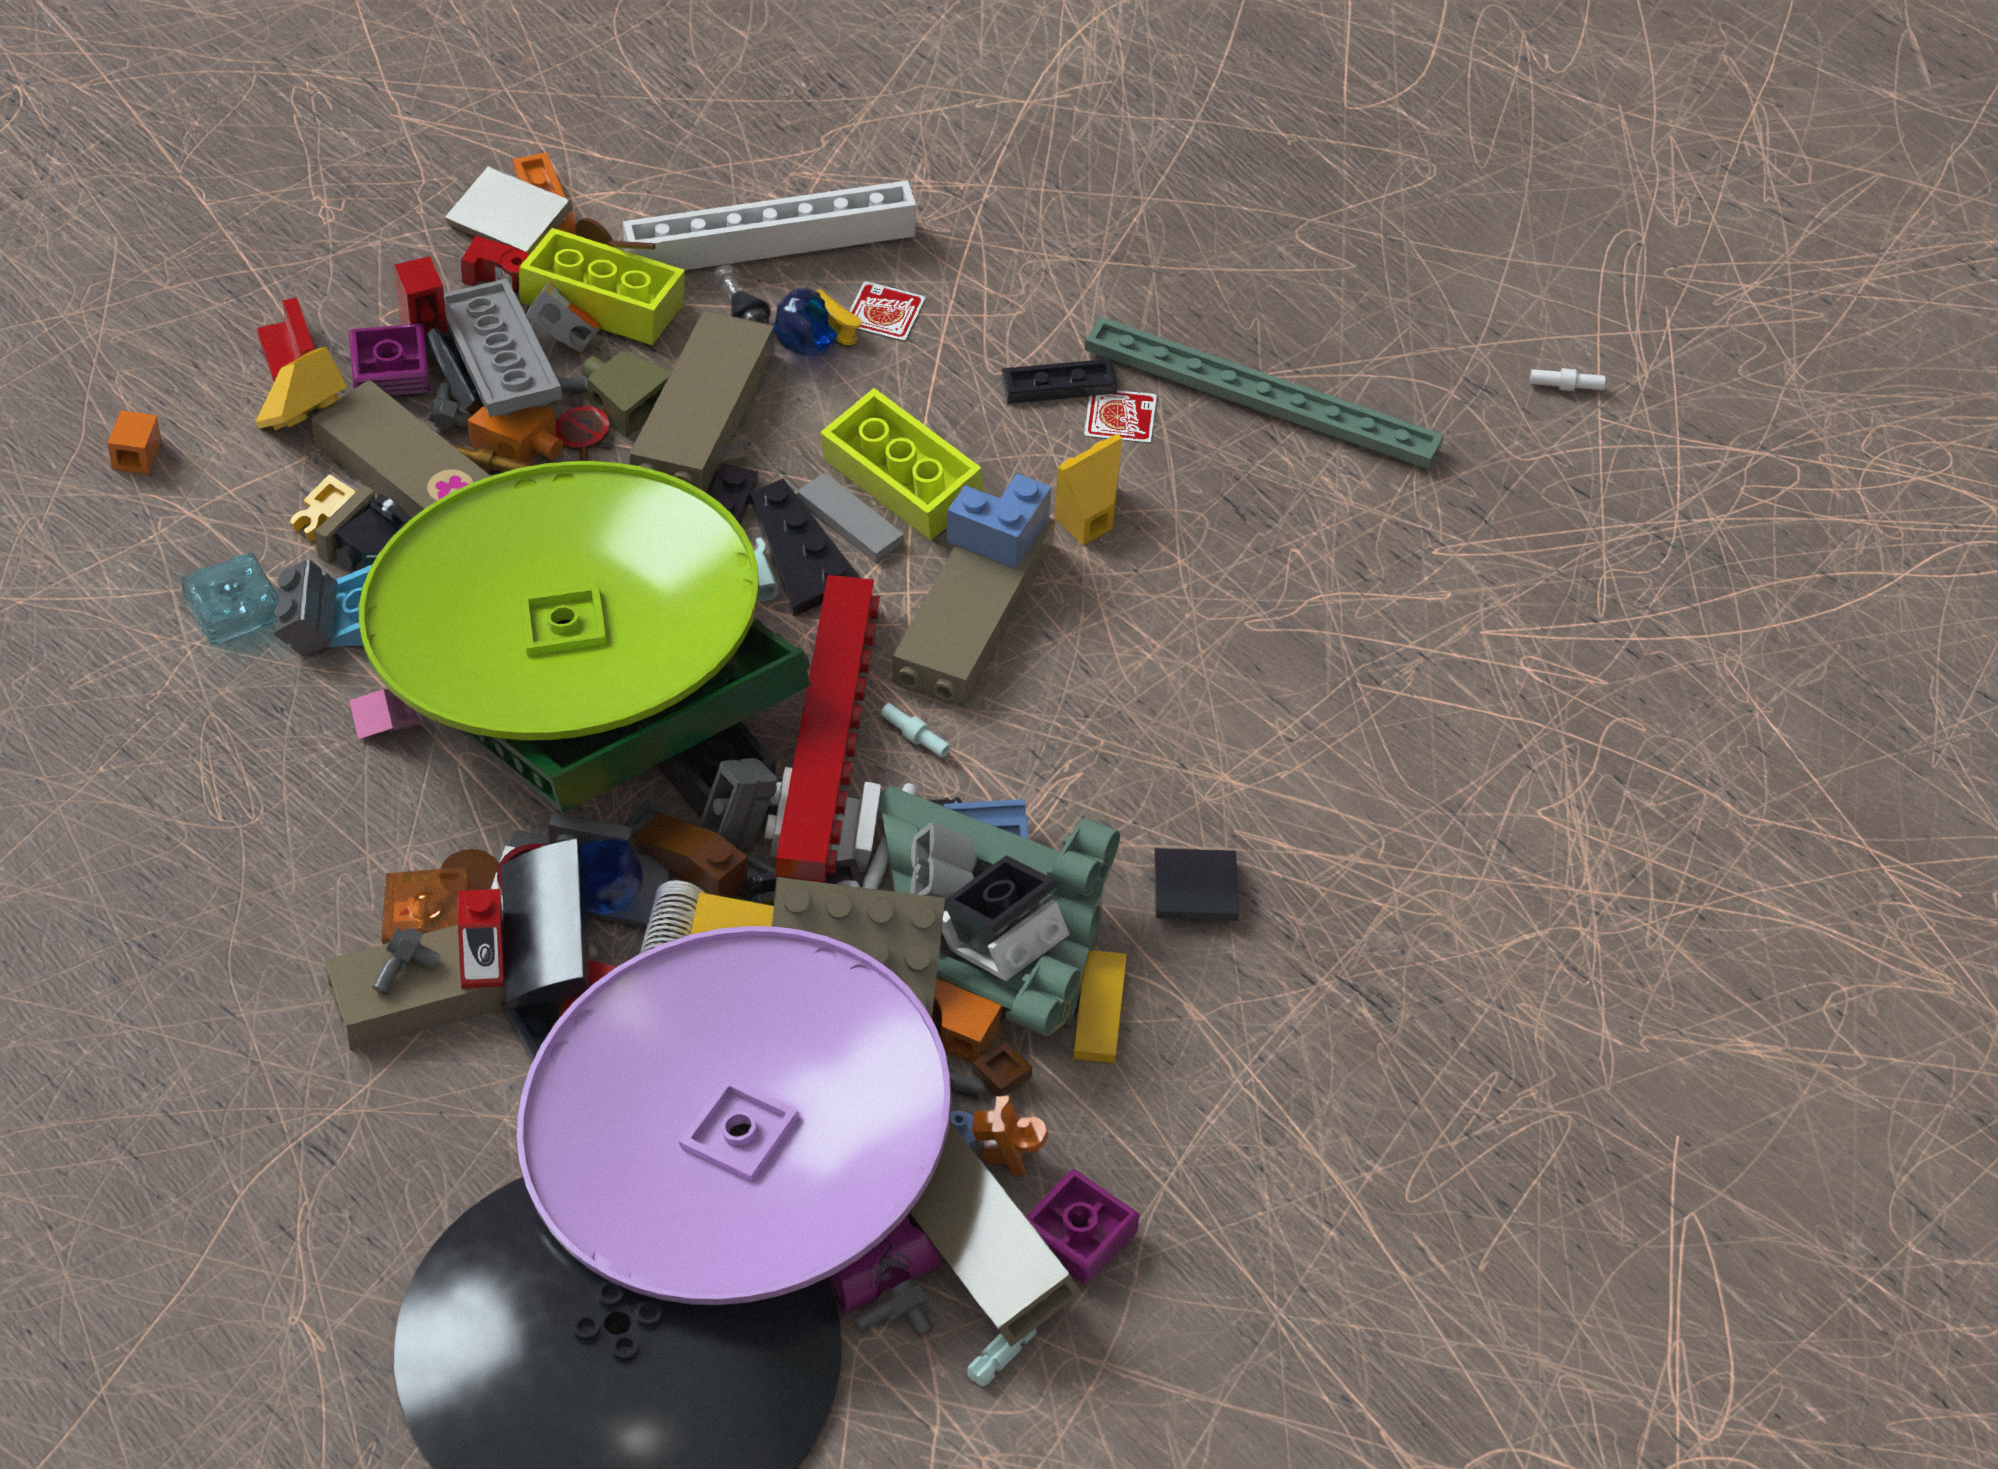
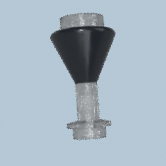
(742, 304)

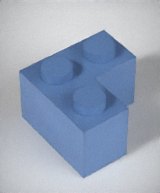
(1000, 526)

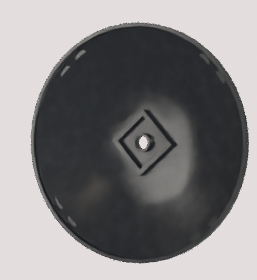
(515, 1366)

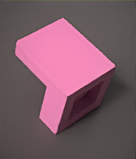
(381, 713)

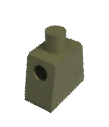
(624, 389)

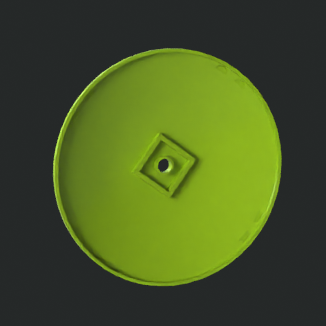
(475, 582)

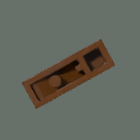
(694, 855)

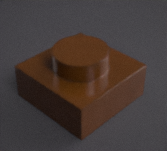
(1002, 1069)

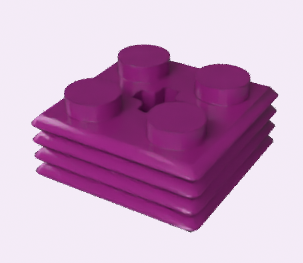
(390, 358)
(1080, 1203)

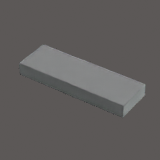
(850, 517)

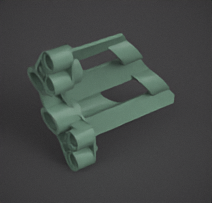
(1050, 987)

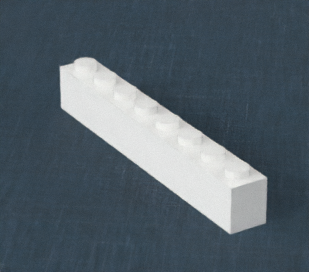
(777, 226)

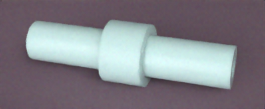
(915, 730)

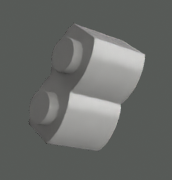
(941, 861)

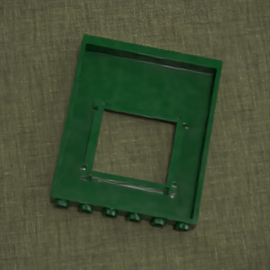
(584, 766)

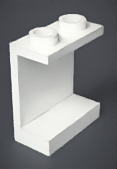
(857, 823)
(1017, 946)

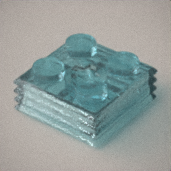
(230, 598)

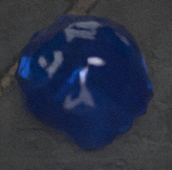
(804, 323)
(611, 875)

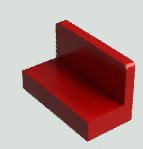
(285, 340)

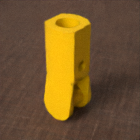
(841, 320)

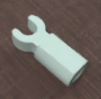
(767, 583)

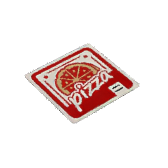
(886, 310)
(1121, 413)

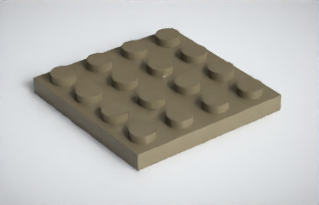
(887, 925)

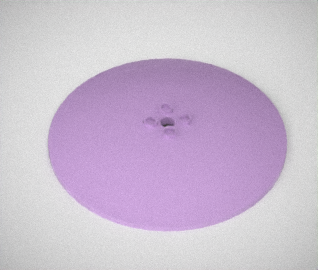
(718, 1032)

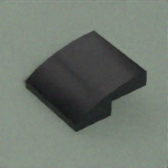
(1196, 884)

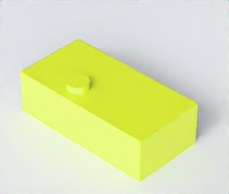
(612, 285)
(899, 461)

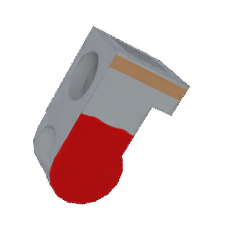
(562, 318)

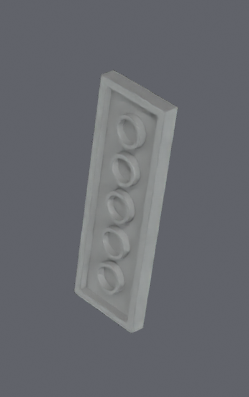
(500, 348)

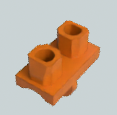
(1008, 1135)

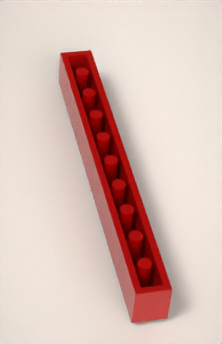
(826, 731)

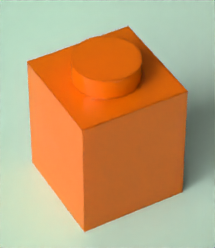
(134, 442)

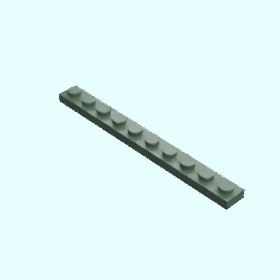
(1264, 392)

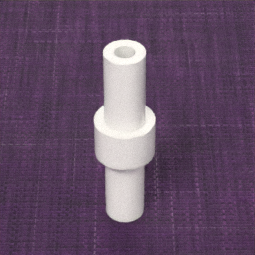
(1567, 379)

